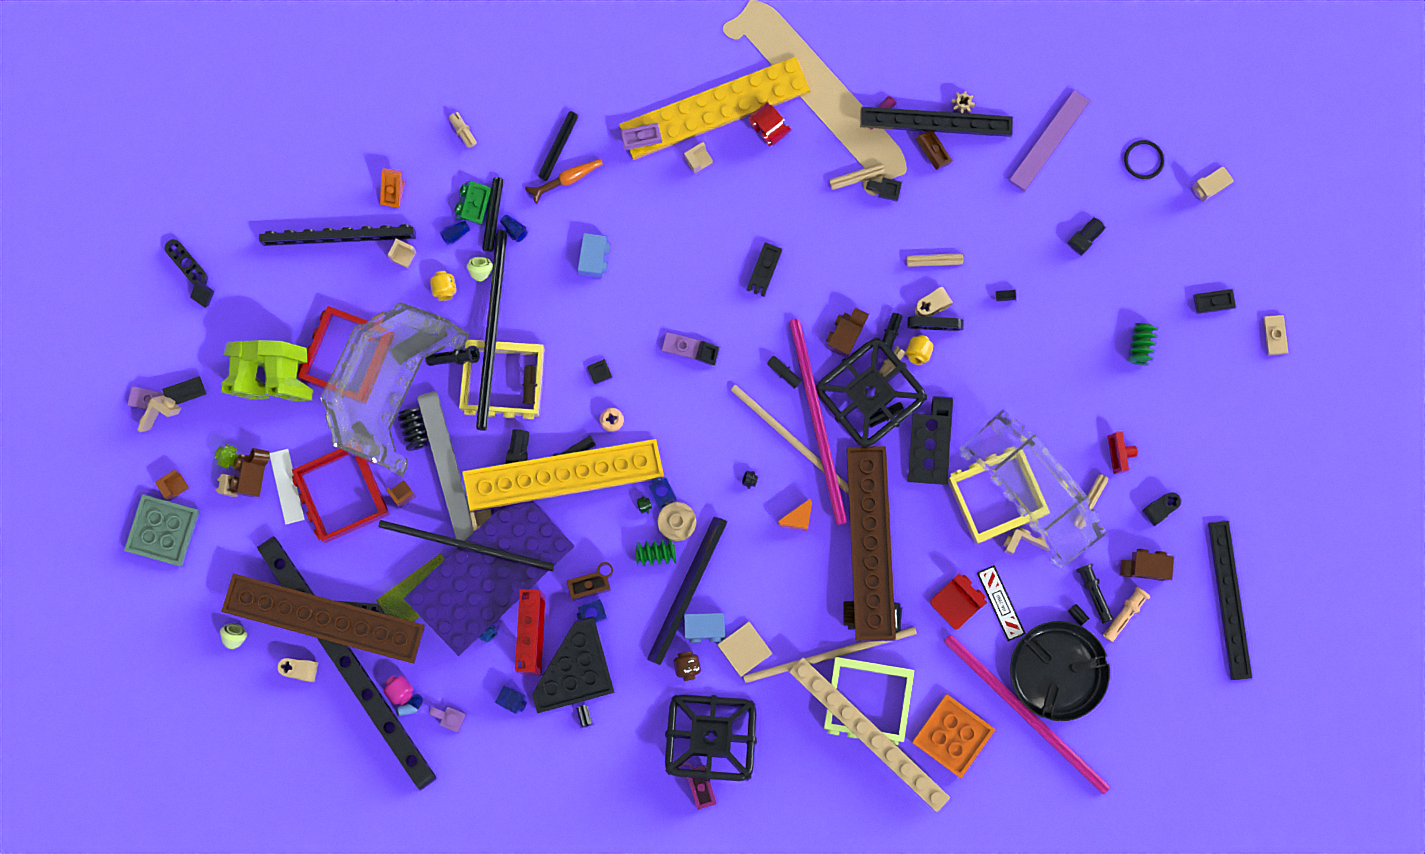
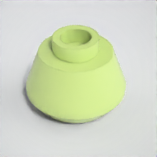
(479, 268)
(233, 635)

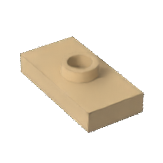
(1275, 335)

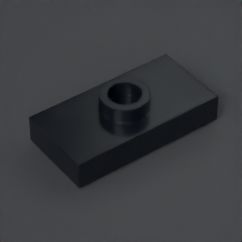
(1214, 301)
(185, 390)

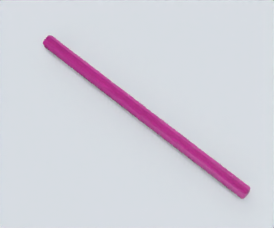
(818, 423)
(1026, 714)

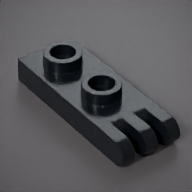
(764, 268)

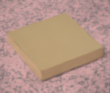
(744, 649)

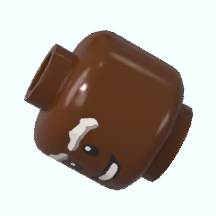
(687, 665)

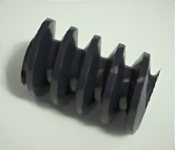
(412, 429)

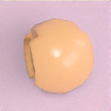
(618, 423)

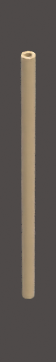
(785, 433)
(825, 656)

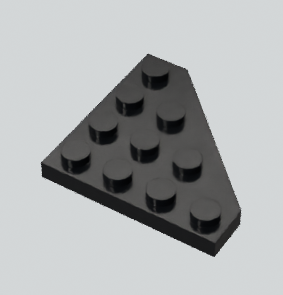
(576, 670)

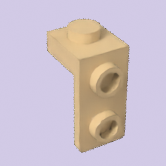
(1212, 184)
(155, 405)
(1012, 541)

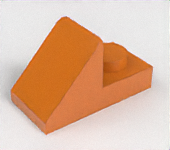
(391, 188)

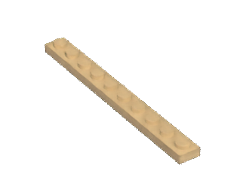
(869, 735)

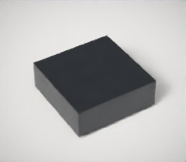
(202, 294)
(707, 353)
(599, 371)

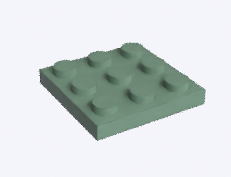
(162, 530)

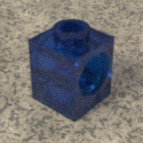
(662, 501)
(598, 606)
(511, 700)

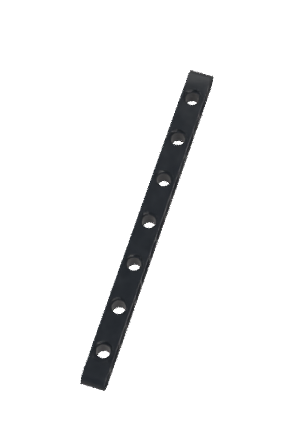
(354, 675)

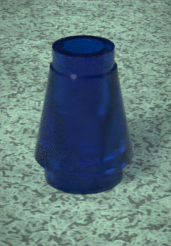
(514, 228)
(454, 232)

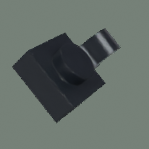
(887, 189)

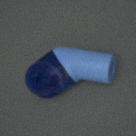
(411, 707)

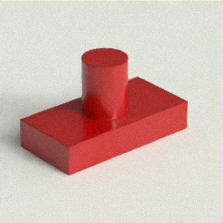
(1120, 452)

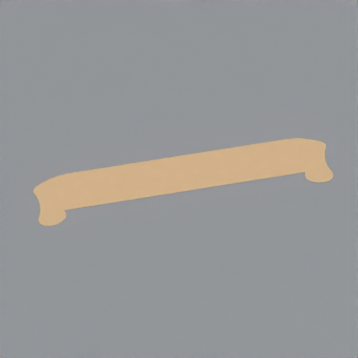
(827, 94)

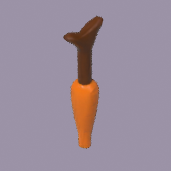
(565, 178)

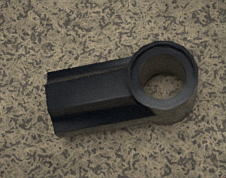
(1083, 239)
(518, 446)

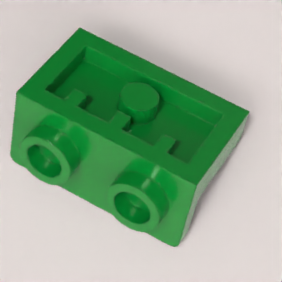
(472, 202)

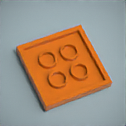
(953, 736)

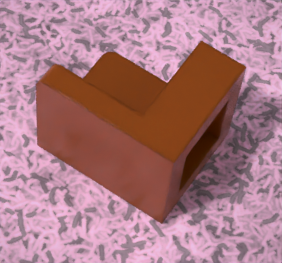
(172, 485)
(401, 494)

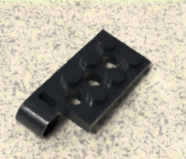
(942, 413)

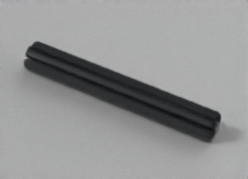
(558, 146)
(492, 215)

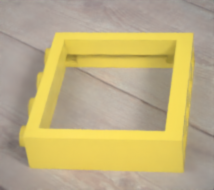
(508, 348)
(978, 538)

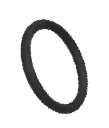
(1144, 176)

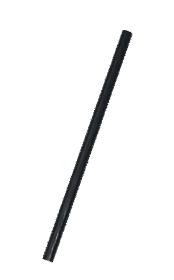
(466, 545)

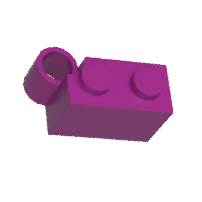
(701, 789)

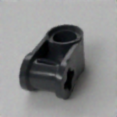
(1159, 509)

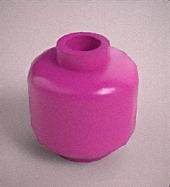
(398, 690)

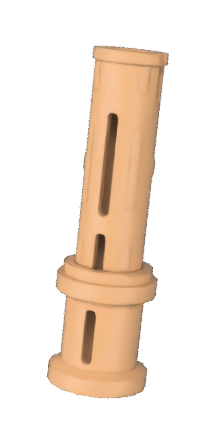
(1131, 607)

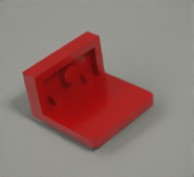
(958, 601)

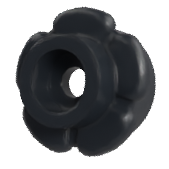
(749, 479)

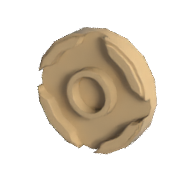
(677, 521)

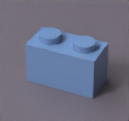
(593, 254)
(704, 627)

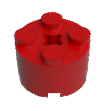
(769, 123)

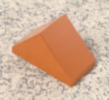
(798, 518)

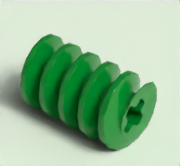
(1142, 344)
(655, 552)

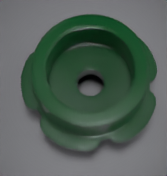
(644, 504)

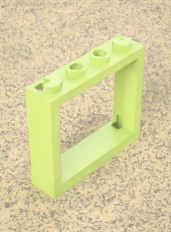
(875, 668)

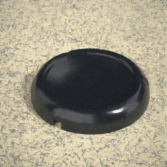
(1059, 671)

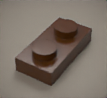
(934, 150)

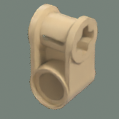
(935, 302)
(301, 669)

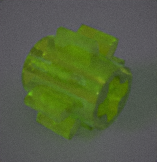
(225, 455)

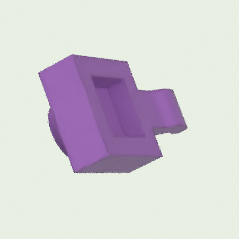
(450, 718)

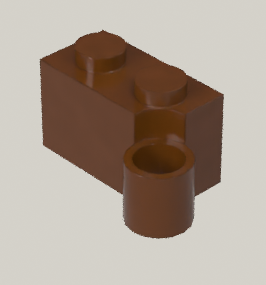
(846, 332)
(249, 473)
(1148, 565)
(590, 584)

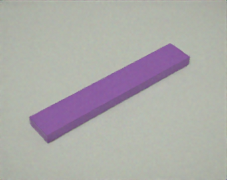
(1049, 141)

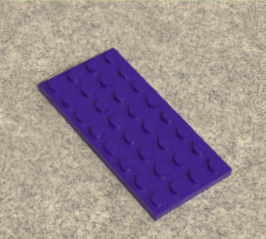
(476, 589)

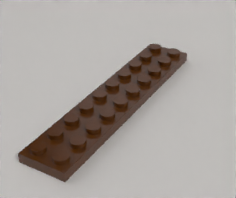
(870, 544)
(323, 618)

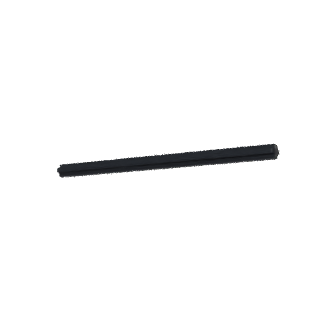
(491, 331)

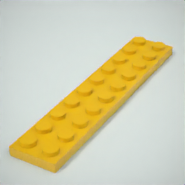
(722, 105)
(562, 475)

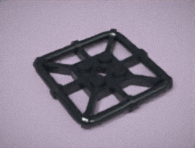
(872, 404)
(702, 746)

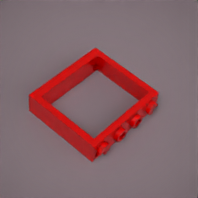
(318, 336)
(313, 514)
(530, 632)

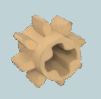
(962, 108)

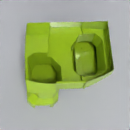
(280, 369)

